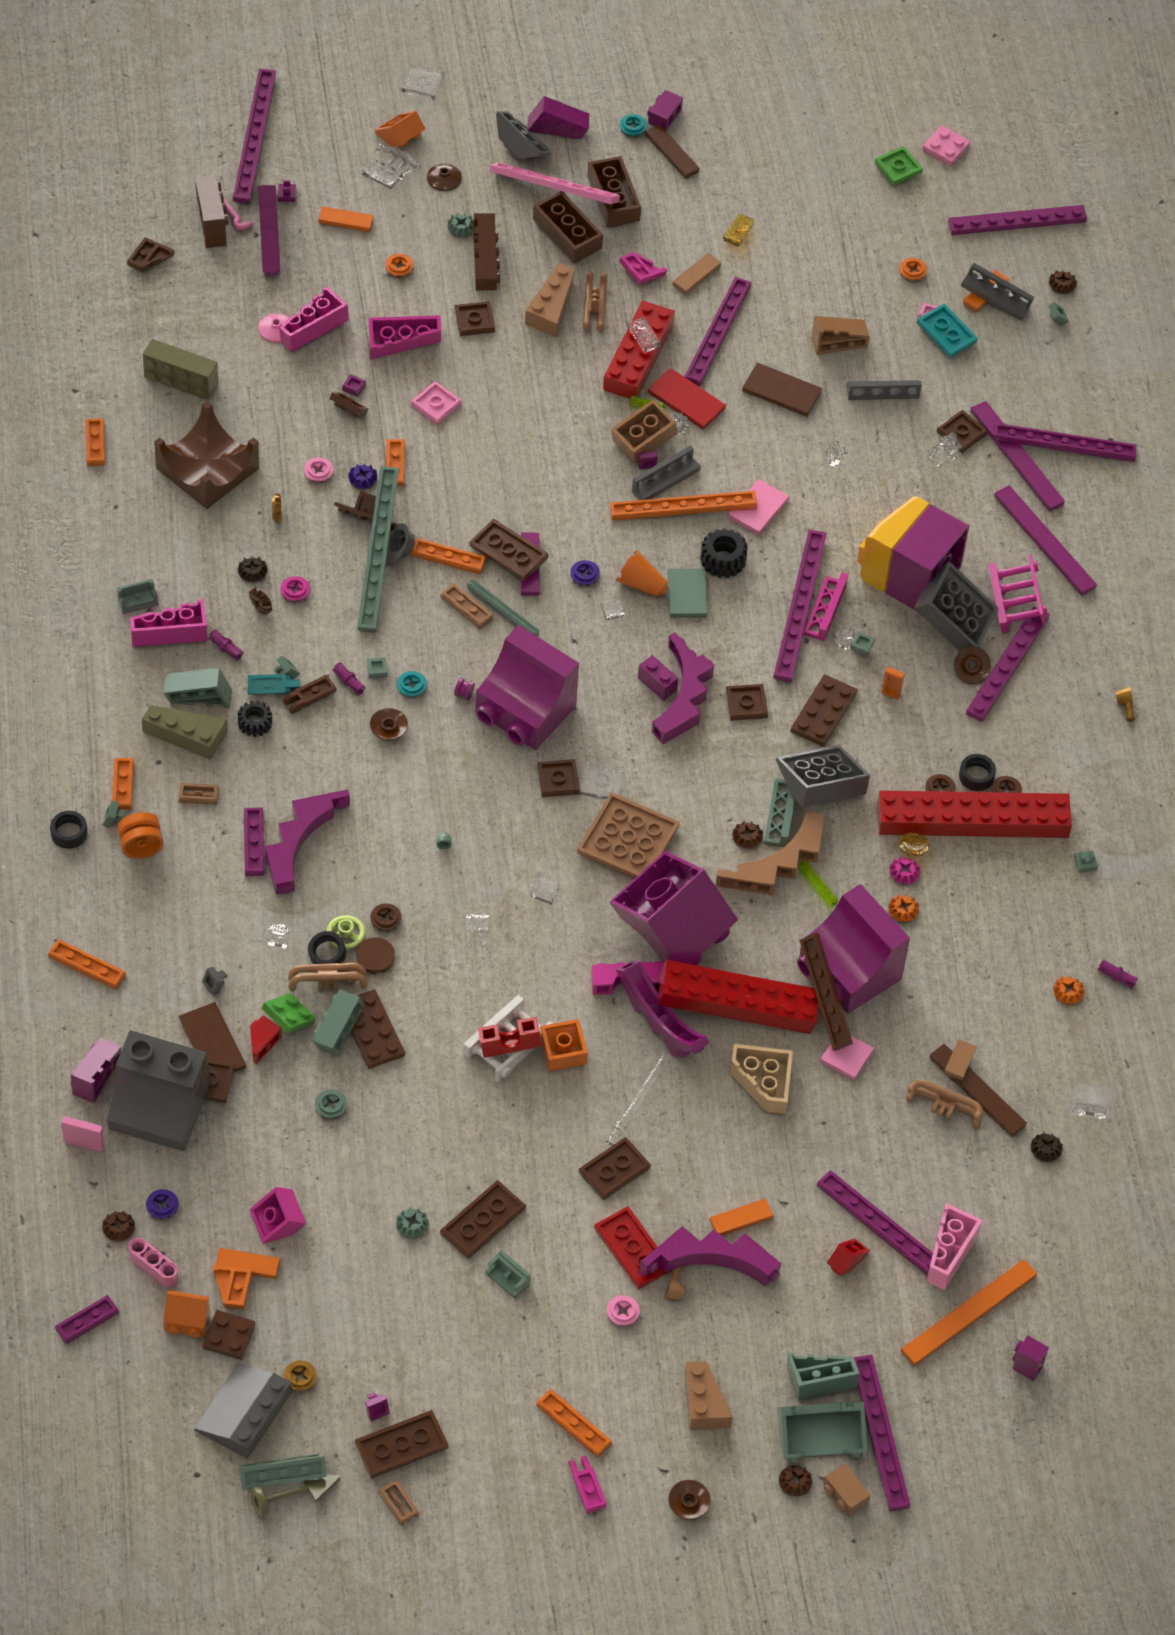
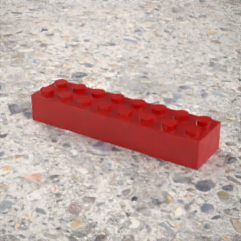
(738, 997)

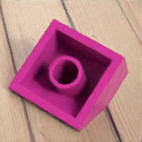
(277, 1215)

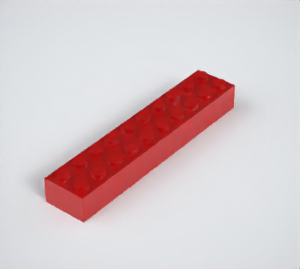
(974, 814)

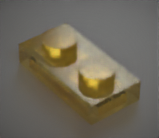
(738, 230)

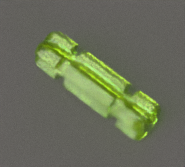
(634, 402)

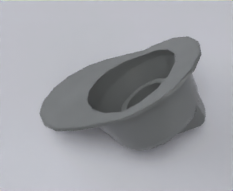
(400, 543)

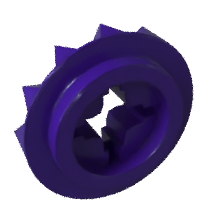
(359, 481)
(580, 567)
(161, 1196)

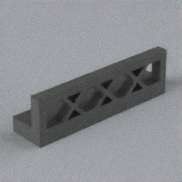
(996, 292)
(884, 390)
(666, 474)

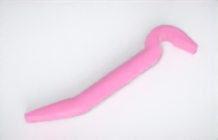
(236, 218)

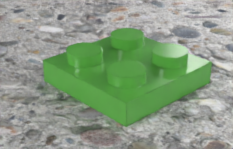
(898, 165)
(288, 1013)

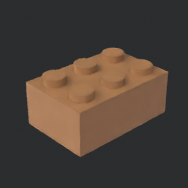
(644, 430)

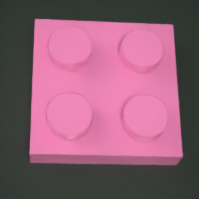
(946, 145)

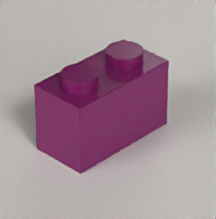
(665, 109)
(658, 677)
(1029, 1357)

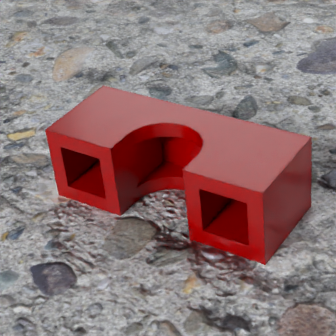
(522, 1038)

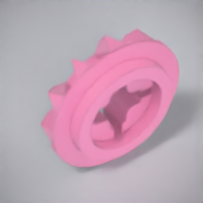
(317, 464)
(623, 1302)

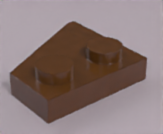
(149, 254)

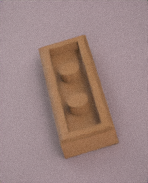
(696, 273)
(466, 606)

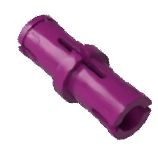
(226, 645)
(349, 678)
(1117, 974)

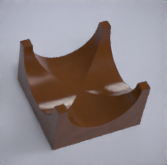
(207, 460)

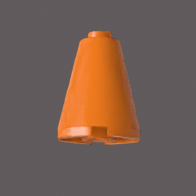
(642, 576)

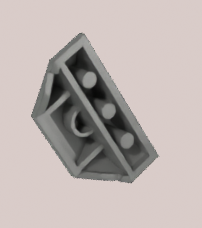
(518, 138)

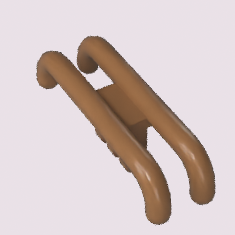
(595, 301)
(327, 974)
(946, 1100)

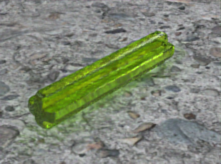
(818, 883)

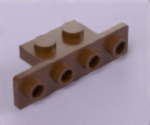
(363, 508)

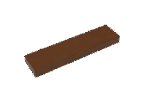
(672, 151)

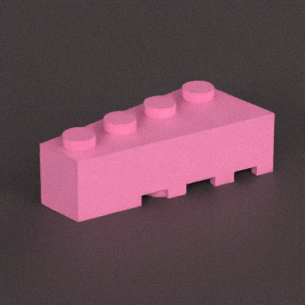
(953, 1242)

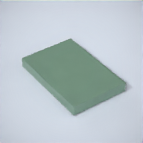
(687, 593)

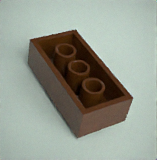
(613, 177)
(567, 226)

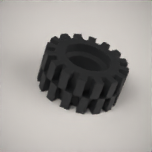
(254, 709)

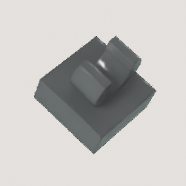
(214, 980)

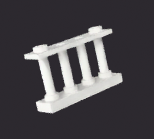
(502, 1019)

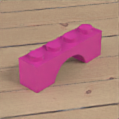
(605, 977)

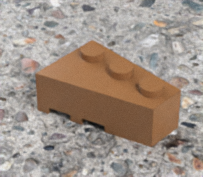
(838, 334)
(704, 1399)

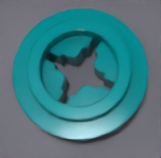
(639, 122)
(416, 678)

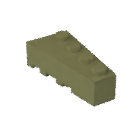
(185, 729)

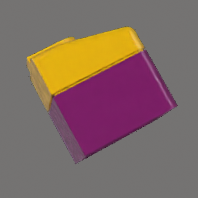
(911, 549)

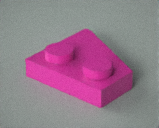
(641, 268)

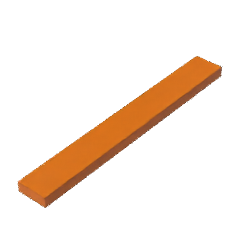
(683, 505)
(968, 1312)

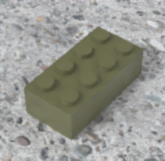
(180, 369)

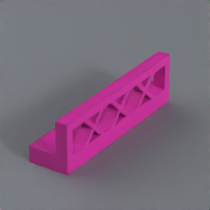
(829, 609)

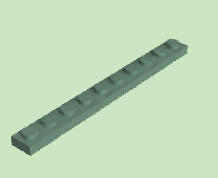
(378, 549)

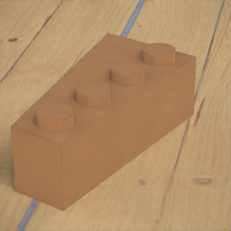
(550, 302)

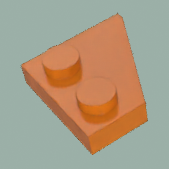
(233, 1285)

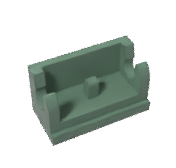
(137, 596)
(508, 1274)

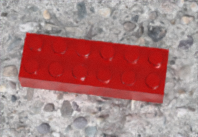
(630, 363)

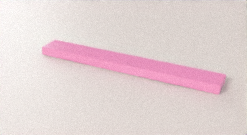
(554, 183)

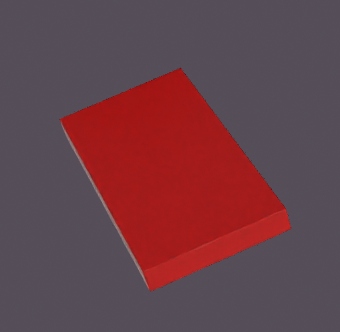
(686, 397)
(629, 1244)

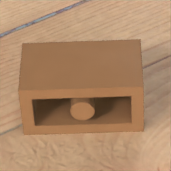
(846, 1490)

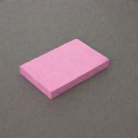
(768, 505)

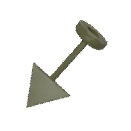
(316, 1487)

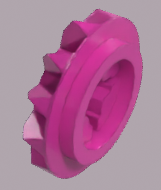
(290, 583)
(904, 877)

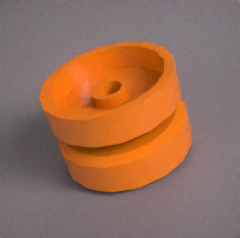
(140, 835)

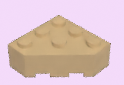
(763, 1075)

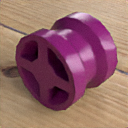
(464, 688)

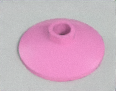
(270, 326)

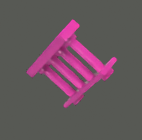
(1001, 589)

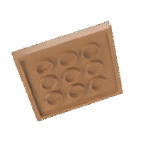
(627, 836)

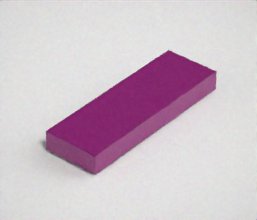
(86, 1319)

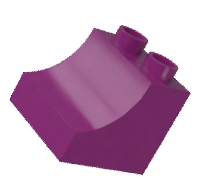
(528, 689)
(675, 909)
(861, 948)

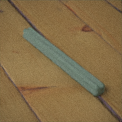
(501, 607)

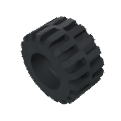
(723, 564)

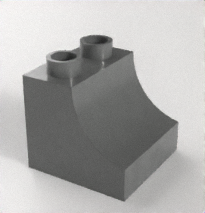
(158, 1090)

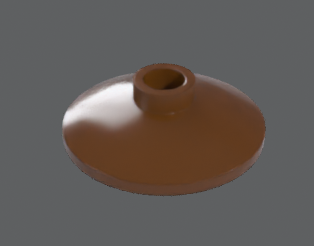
(444, 177)
(981, 662)
(388, 718)
(689, 1491)

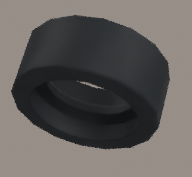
(977, 760)
(68, 817)
(323, 937)

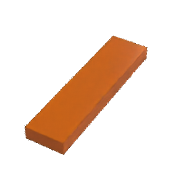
(448, 556)
(87, 964)
(574, 1423)

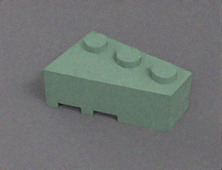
(199, 686)
(821, 1376)

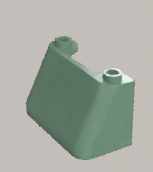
(822, 1430)

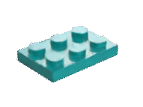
(947, 330)

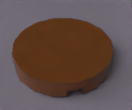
(375, 955)

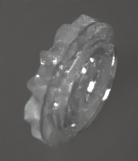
(682, 422)

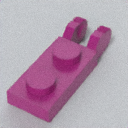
(587, 1486)

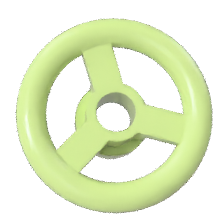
(346, 923)

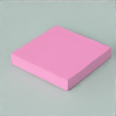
(436, 402)
(849, 1059)
(83, 1134)

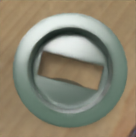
(443, 841)

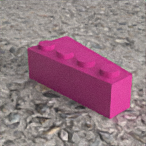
(314, 320)
(401, 334)
(170, 626)

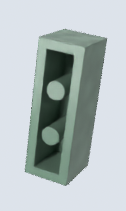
(338, 1022)

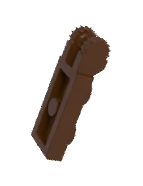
(309, 693)

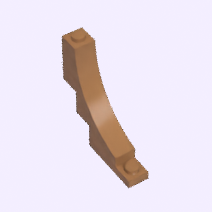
(761, 874)

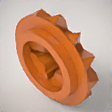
(395, 260)
(910, 264)
(899, 913)
(1072, 996)

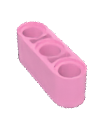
(156, 1270)

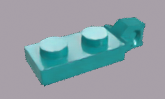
(271, 684)

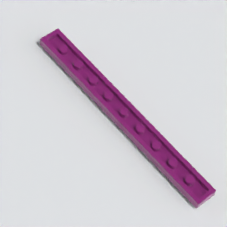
(254, 136)
(799, 606)

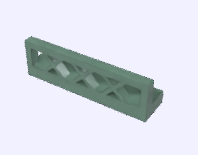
(787, 817)
(282, 1471)

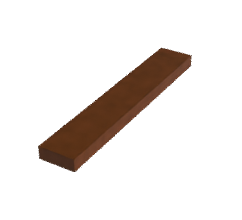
(826, 991)
(983, 1094)

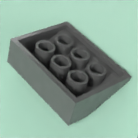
(956, 608)
(823, 775)
(244, 1408)

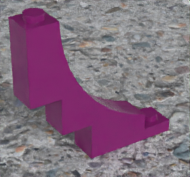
(269, 229)
(308, 815)
(685, 1249)

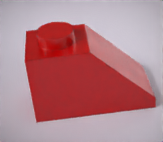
(263, 1037)
(847, 1256)

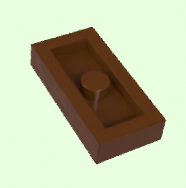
(343, 401)

